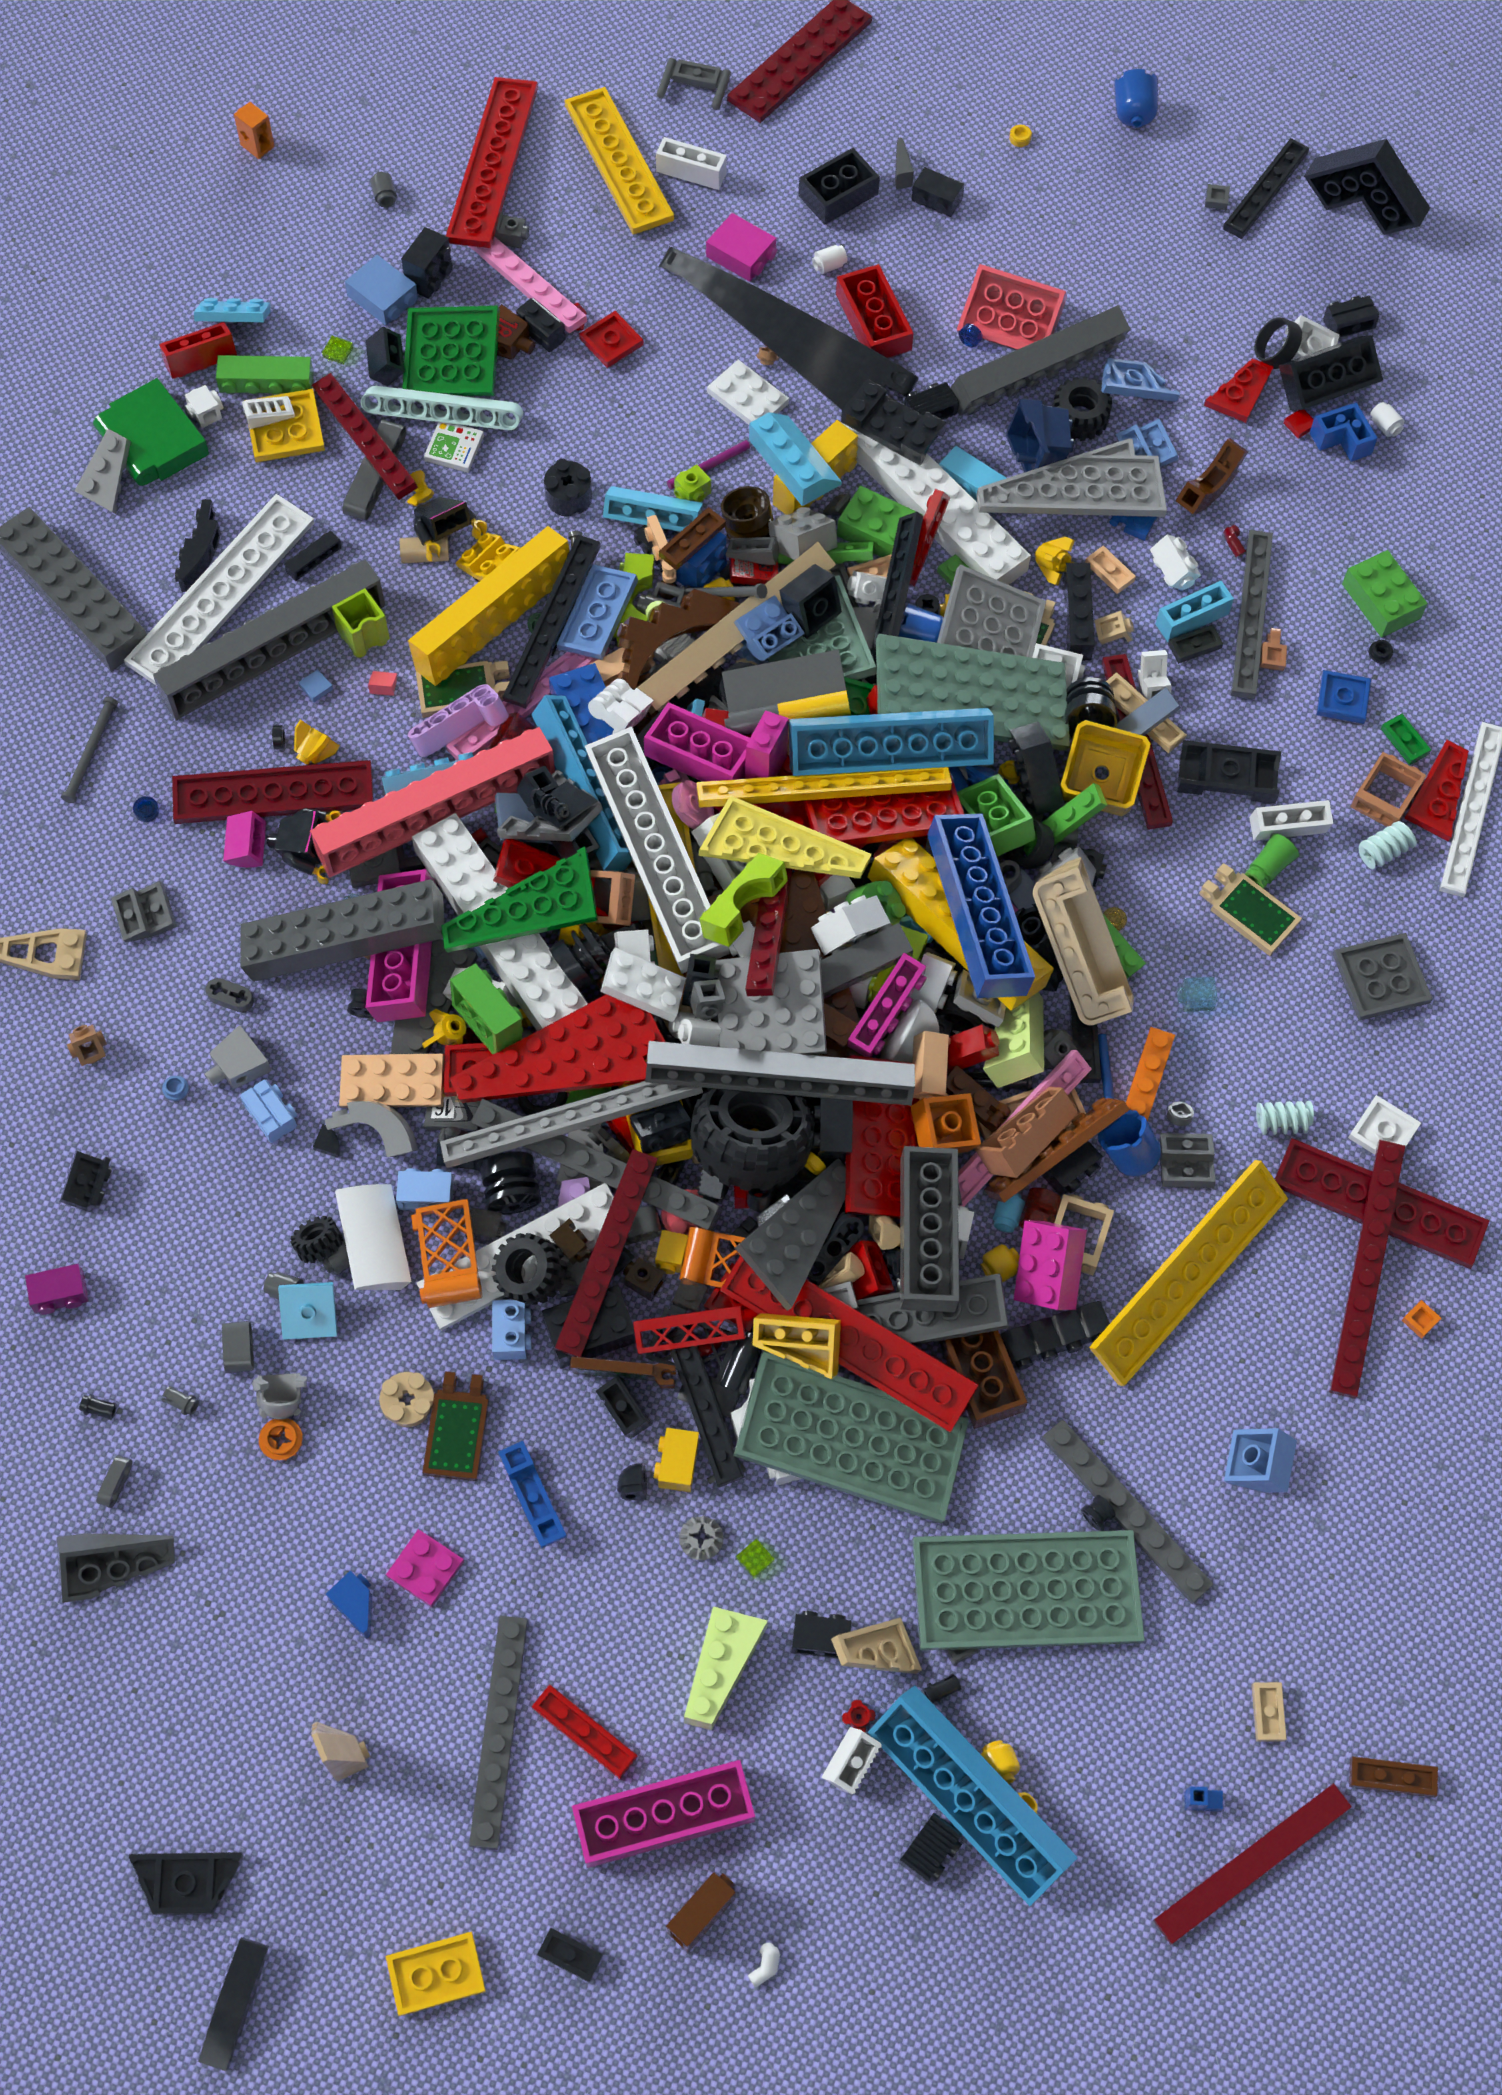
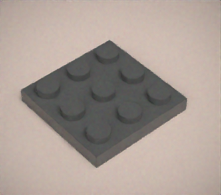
(1382, 976)

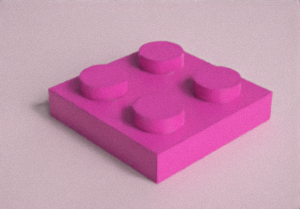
(425, 1568)

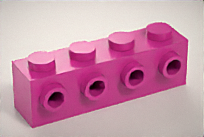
(886, 1006)

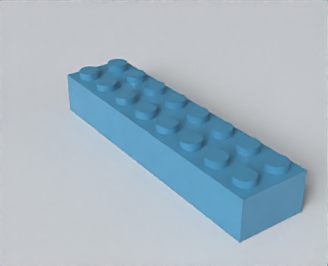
(891, 741)
(972, 1795)

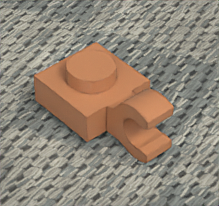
(1272, 652)

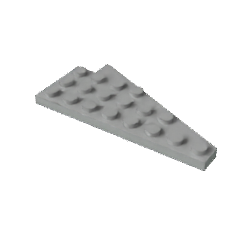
(1092, 483)

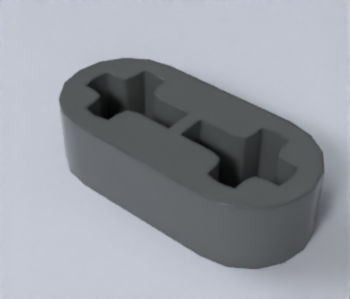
(227, 1000)
(114, 1481)

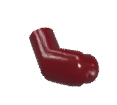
(1231, 536)

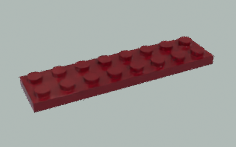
(799, 59)
(272, 791)
(1415, 1216)

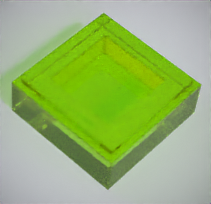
(337, 349)
(755, 1558)

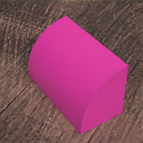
(245, 840)

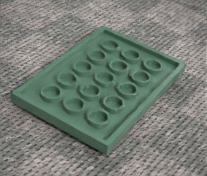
(841, 634)

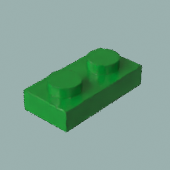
(1405, 739)

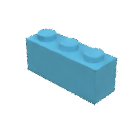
(969, 471)
(1194, 611)

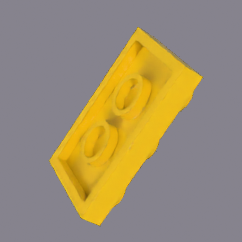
(435, 1974)

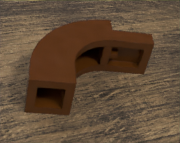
(1205, 489)

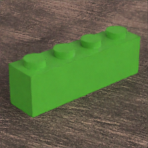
(264, 374)

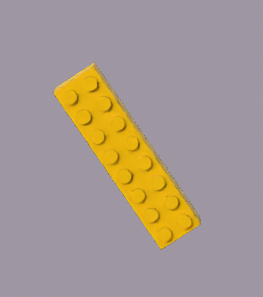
(489, 607)
(918, 882)

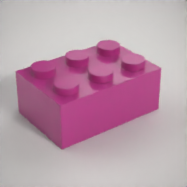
(1050, 1265)

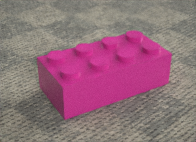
(696, 746)

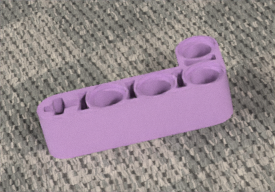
(458, 718)

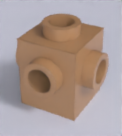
(89, 1052)

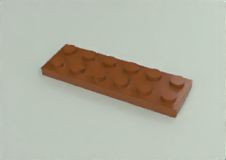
(1068, 1140)

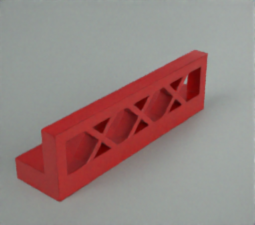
(687, 1319)

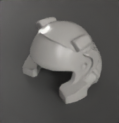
(279, 1394)

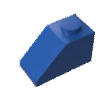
(354, 1601)

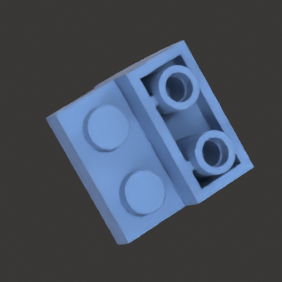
(768, 628)

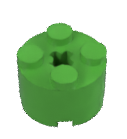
(887, 896)

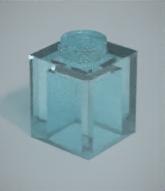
(1198, 994)

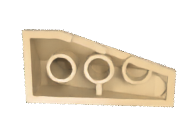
(339, 1751)

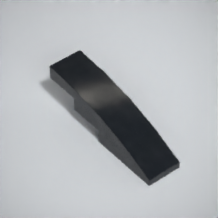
(233, 2004)

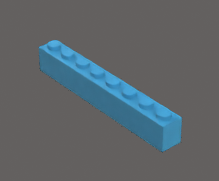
(571, 758)

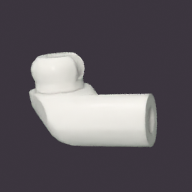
(768, 1967)

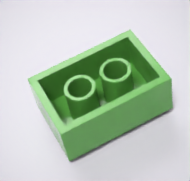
(871, 519)
(1384, 593)
(1003, 813)
(486, 1009)

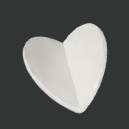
(911, 1023)

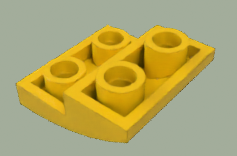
(485, 555)

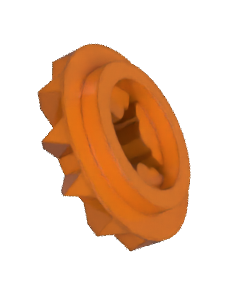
(275, 1428)

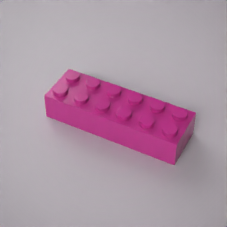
(399, 976)
(663, 1813)

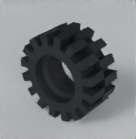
(316, 1239)

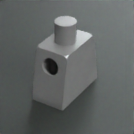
(237, 1060)

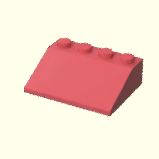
(1012, 308)

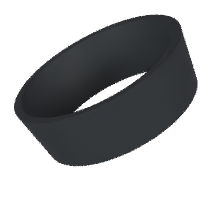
(1289, 348)

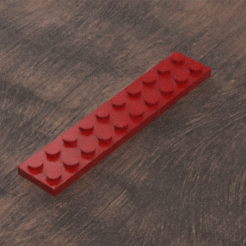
(492, 162)
(867, 1348)

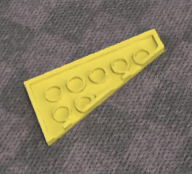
(747, 830)

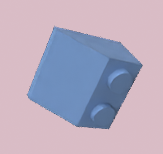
(1261, 1459)

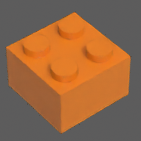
(946, 1122)

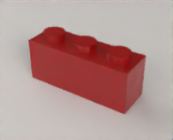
(197, 350)

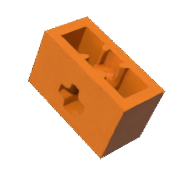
(254, 130)

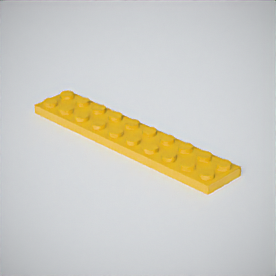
(1188, 1273)

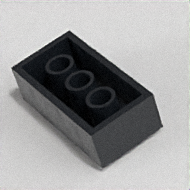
(1331, 372)

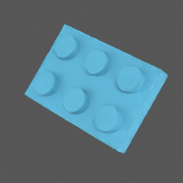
(232, 310)

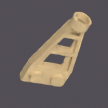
(68, 953)

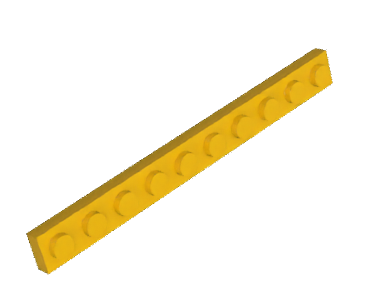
(823, 786)

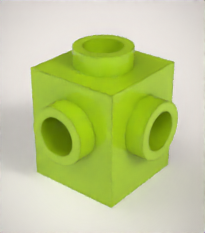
(692, 484)

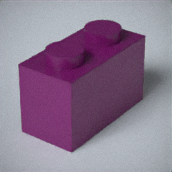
(56, 1289)

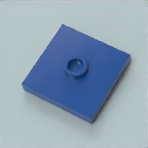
(1343, 696)

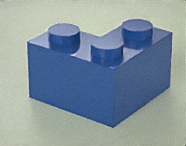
(1344, 427)

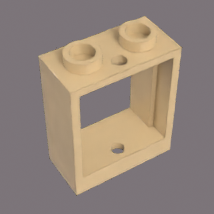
(1096, 1210)

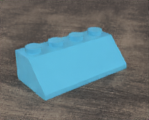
(792, 457)

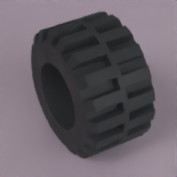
(1088, 395)
(510, 1264)

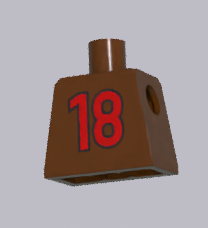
(513, 335)

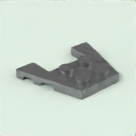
(541, 830)

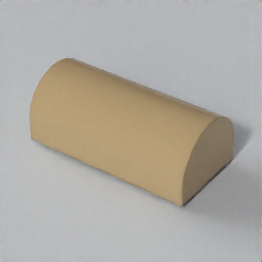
(414, 552)
(884, 1231)
(848, 1269)

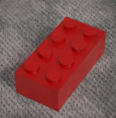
(874, 311)

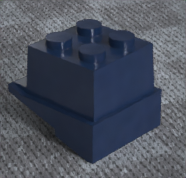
(1039, 434)

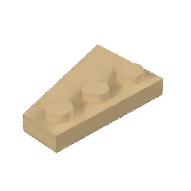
(878, 1648)

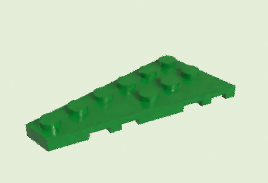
(533, 906)

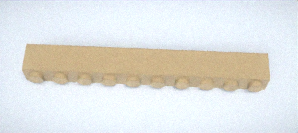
(722, 637)

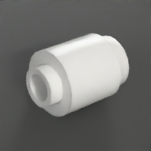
(829, 259)
(1387, 419)

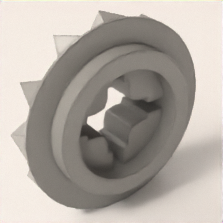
(709, 1547)

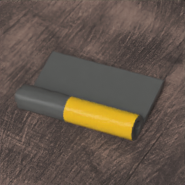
(790, 687)

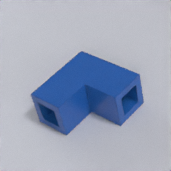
(1203, 1799)

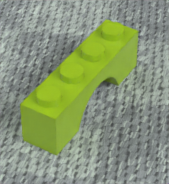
(643, 567)
(759, 879)

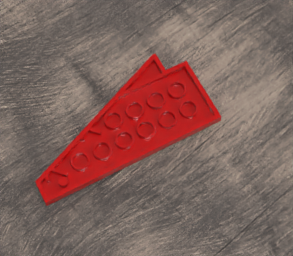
(584, 1050)

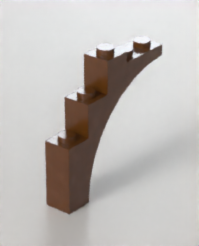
(641, 638)

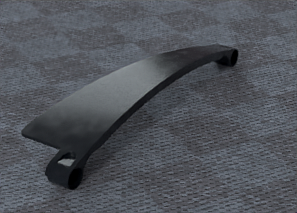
(809, 346)

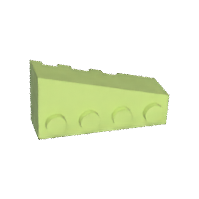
(1020, 1044)
(724, 1655)

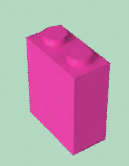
(741, 247)
(767, 747)

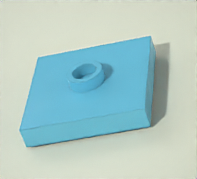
(307, 1310)

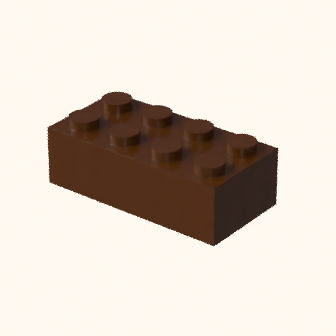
(987, 1363)

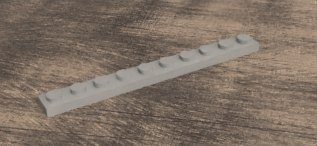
(561, 1120)

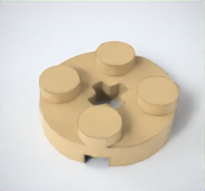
(397, 1411)

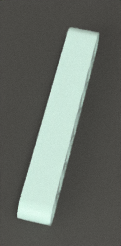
(432, 413)

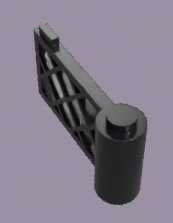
(738, 1361)

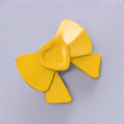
(422, 493)

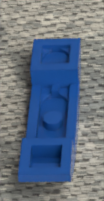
(532, 1494)

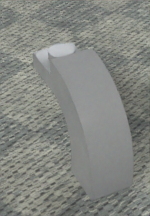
(391, 1125)

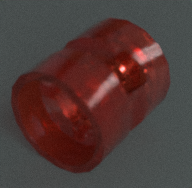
(1040, 1206)

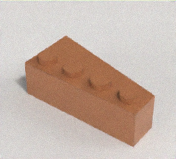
(1027, 1133)

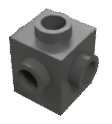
(1056, 1046)

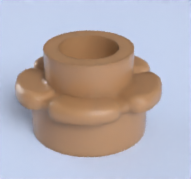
(766, 356)

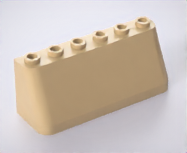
(1083, 944)

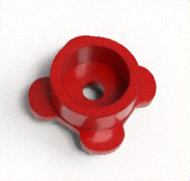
(858, 1708)

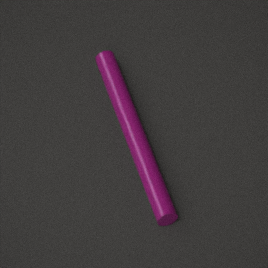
(718, 459)

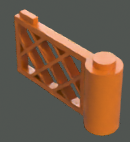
(702, 1253)
(451, 1286)

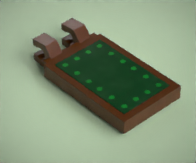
(624, 1369)
(456, 1430)

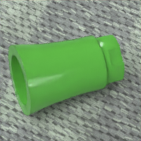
(1272, 860)

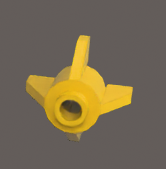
(1053, 558)
(312, 744)
(448, 1029)

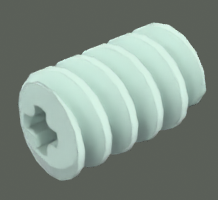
(1387, 844)
(1284, 1116)

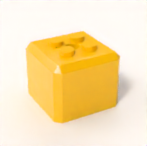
(1107, 747)

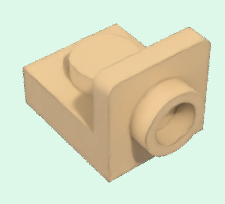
(1114, 627)

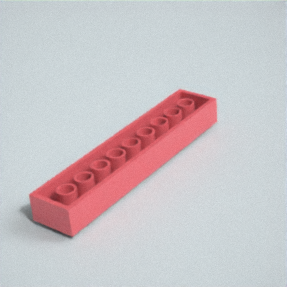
(405, 812)

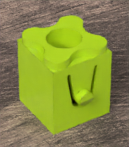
(361, 623)

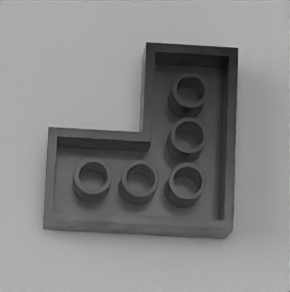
(1372, 176)

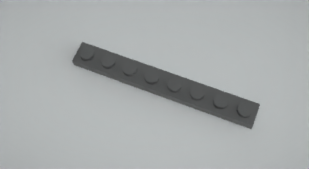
(1251, 614)
(1128, 1511)
(498, 1733)

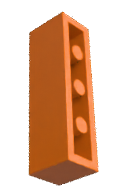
(1149, 1071)

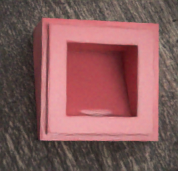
(382, 683)

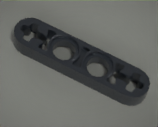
(830, 1260)

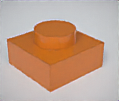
(1421, 1319)

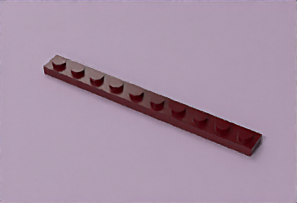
(1367, 1269)

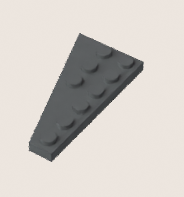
(412, 1032)
(791, 1239)

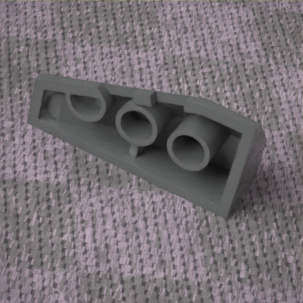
(100, 1561)

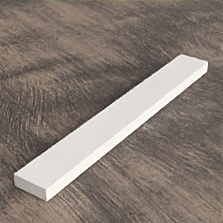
(1472, 810)

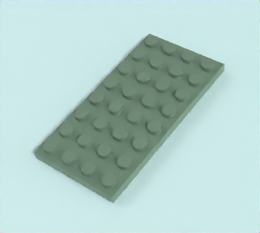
(949, 677)
(849, 1439)
(1027, 1590)

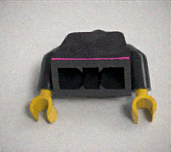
(441, 519)
(295, 841)

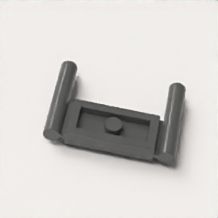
(695, 75)

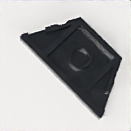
(185, 1880)

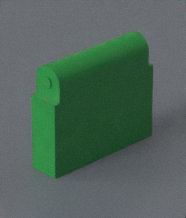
(158, 431)

